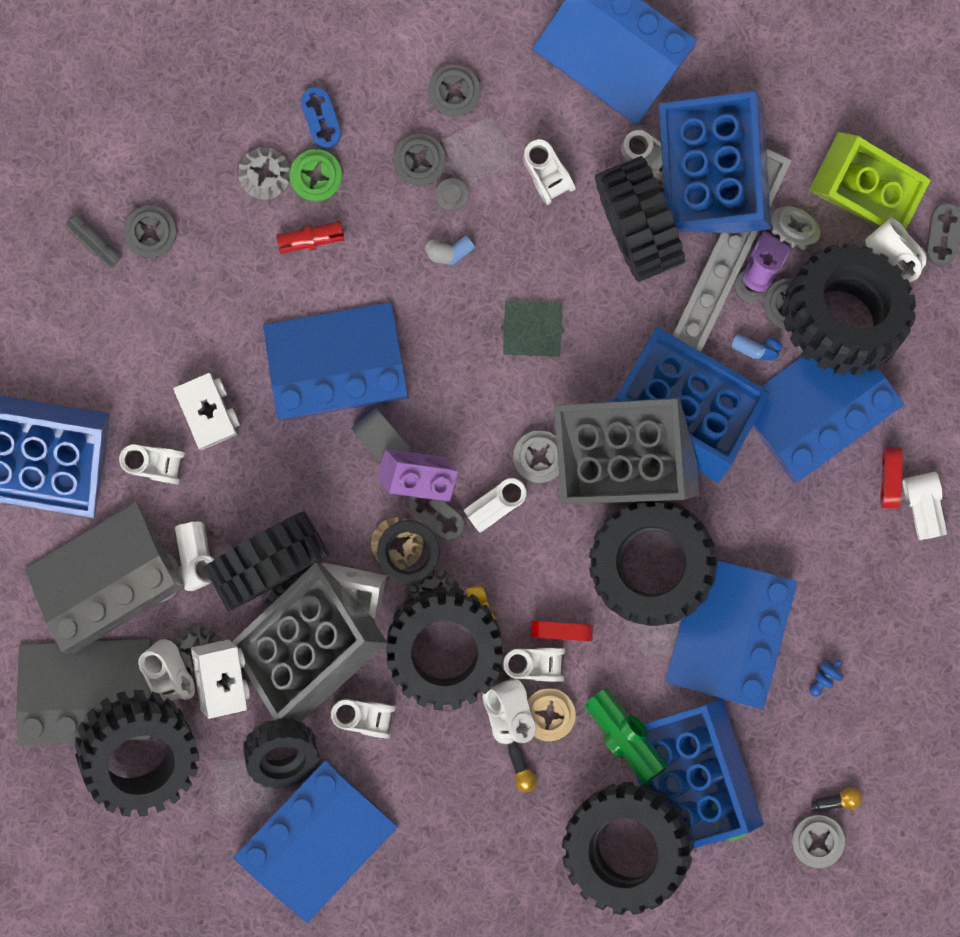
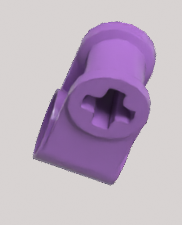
(765, 261)

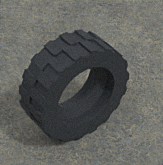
(280, 734)

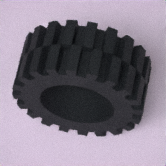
(640, 218)
(266, 560)
(444, 607)
(124, 721)

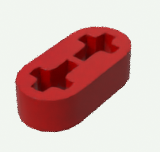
(891, 477)
(562, 631)

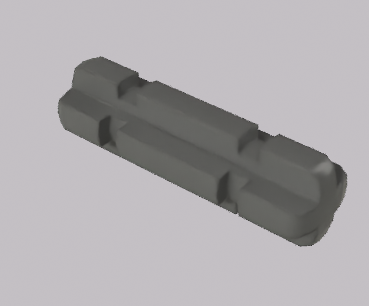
(93, 241)

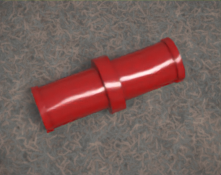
(310, 237)

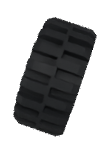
(869, 279)
(608, 557)
(603, 883)

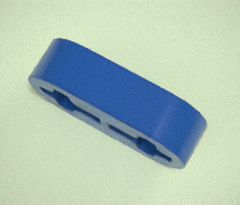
(328, 115)

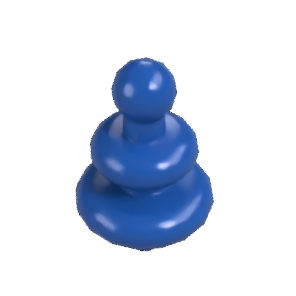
(824, 679)

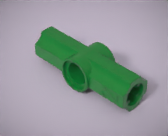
(625, 736)

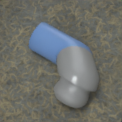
(446, 253)

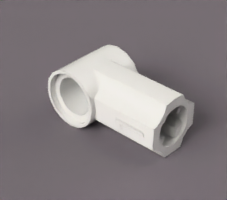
(924, 497)
(493, 505)
(193, 555)

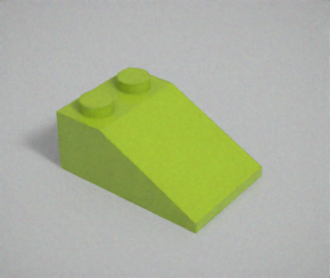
(868, 182)

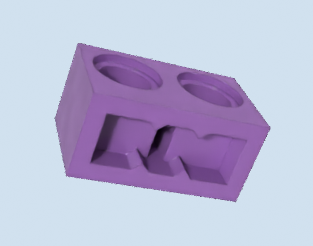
(417, 474)

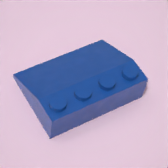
(616, 51)
(716, 163)
(335, 362)
(714, 398)
(820, 413)
(51, 455)
(734, 636)
(703, 771)
(315, 841)

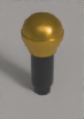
(524, 779)
(849, 798)

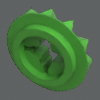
(308, 162)

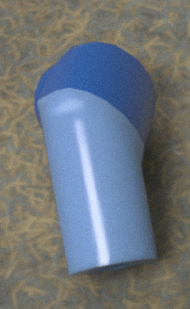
(755, 350)

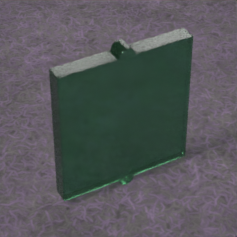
(532, 328)

